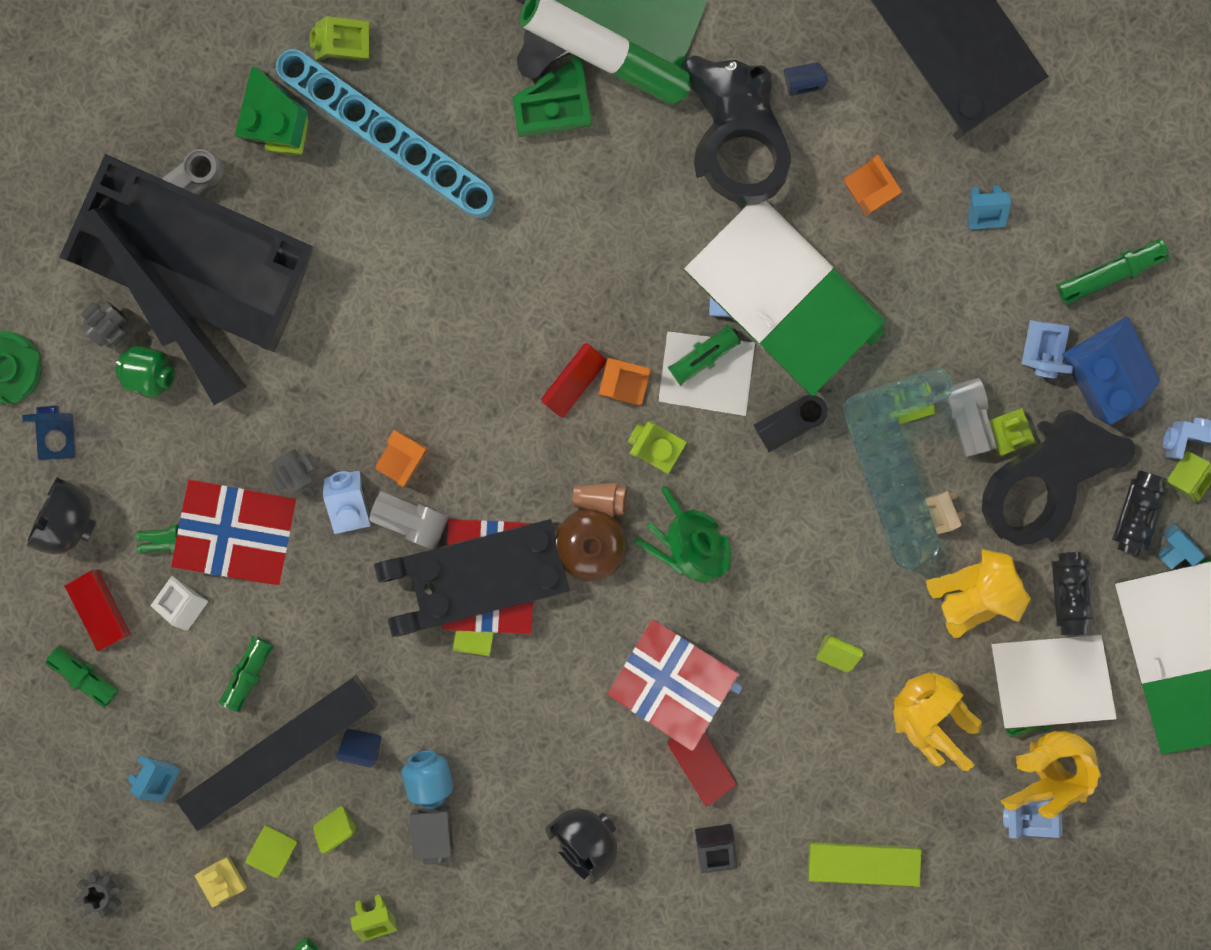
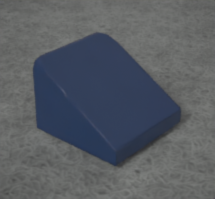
(805, 78)
(359, 748)

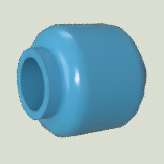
(427, 779)

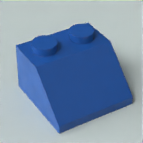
(1113, 371)

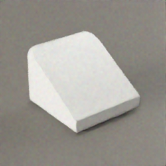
(179, 604)

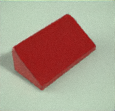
(573, 380)
(97, 609)
(703, 769)

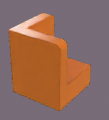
(872, 186)
(624, 381)
(401, 458)

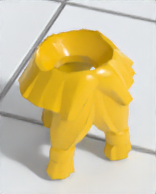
(987, 591)
(921, 716)
(1056, 781)

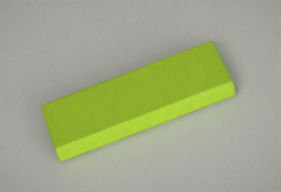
(864, 864)

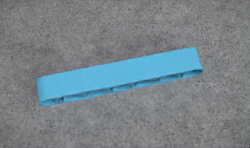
(373, 121)

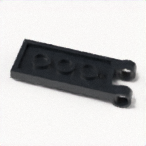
(478, 576)

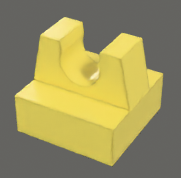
(220, 881)

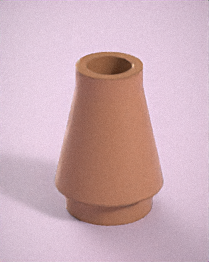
(606, 498)

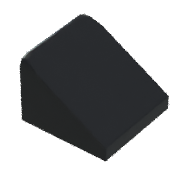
(716, 848)

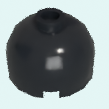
(62, 519)
(585, 842)

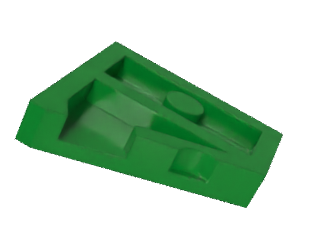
(554, 103)
(270, 113)

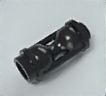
(1146, 495)
(1073, 613)

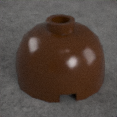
(591, 545)

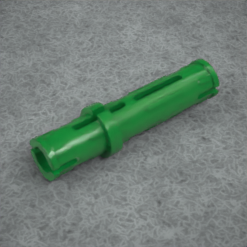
(1120, 268)

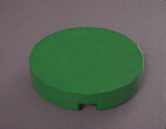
(18, 368)
(699, 546)

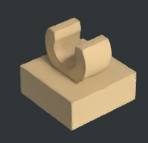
(943, 512)

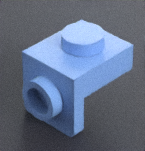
(1045, 348)
(1177, 436)
(345, 501)
(1029, 822)

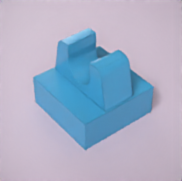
(988, 209)
(1179, 548)
(153, 780)

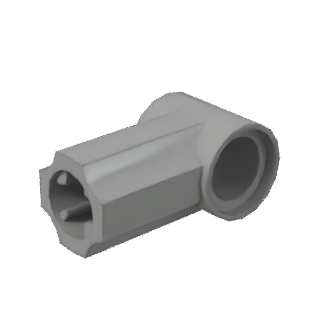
(186, 176)
(968, 410)
(416, 522)

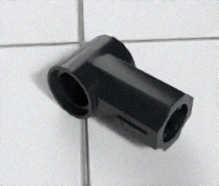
(787, 423)

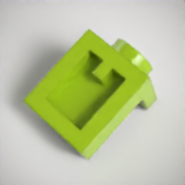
(340, 39)
(656, 445)

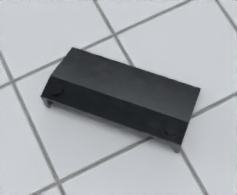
(965, 54)
(206, 254)

